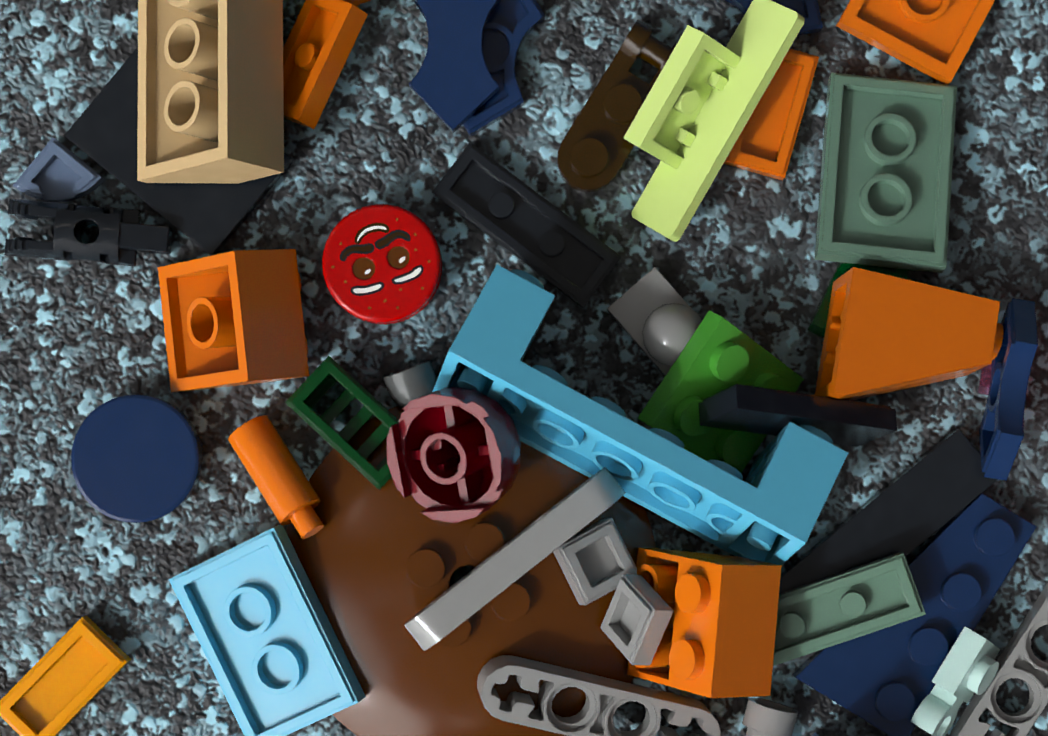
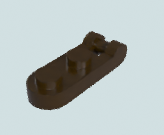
(595, 142)

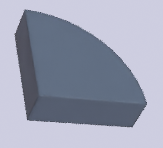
(58, 175)

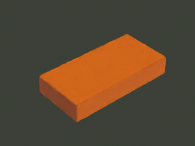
(774, 124)

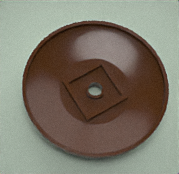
(388, 561)

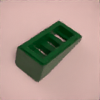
(313, 391)

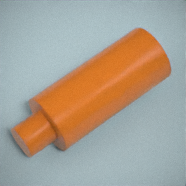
(277, 475)

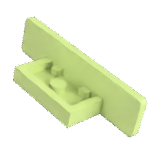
(702, 109)

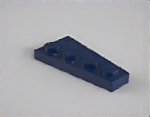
(956, 577)

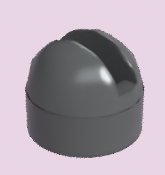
(411, 383)

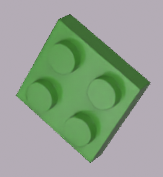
(708, 364)

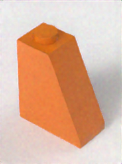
(902, 335)

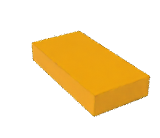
(63, 681)

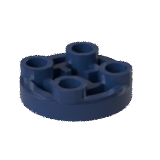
(136, 458)

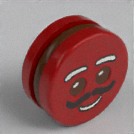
(382, 264)

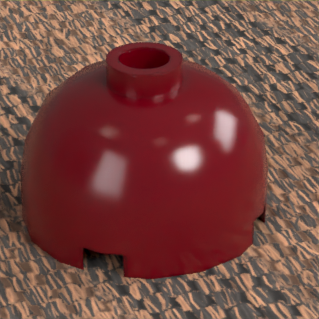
(454, 453)

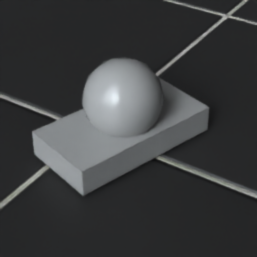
(656, 319)

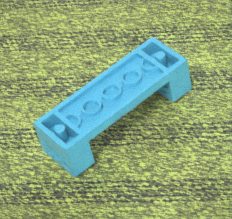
(752, 518)

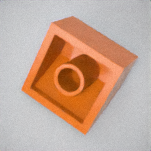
(233, 319)

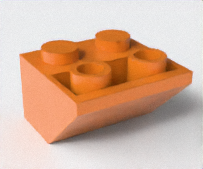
(719, 625)

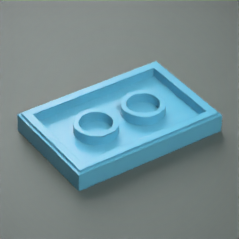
(267, 636)

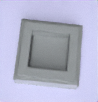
(595, 561)
(636, 619)

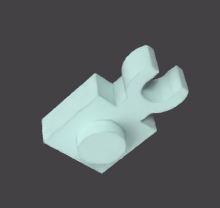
(965, 671)

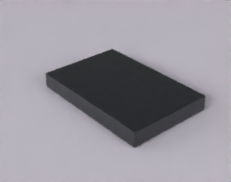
(199, 210)

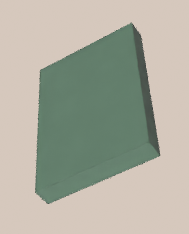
(886, 173)

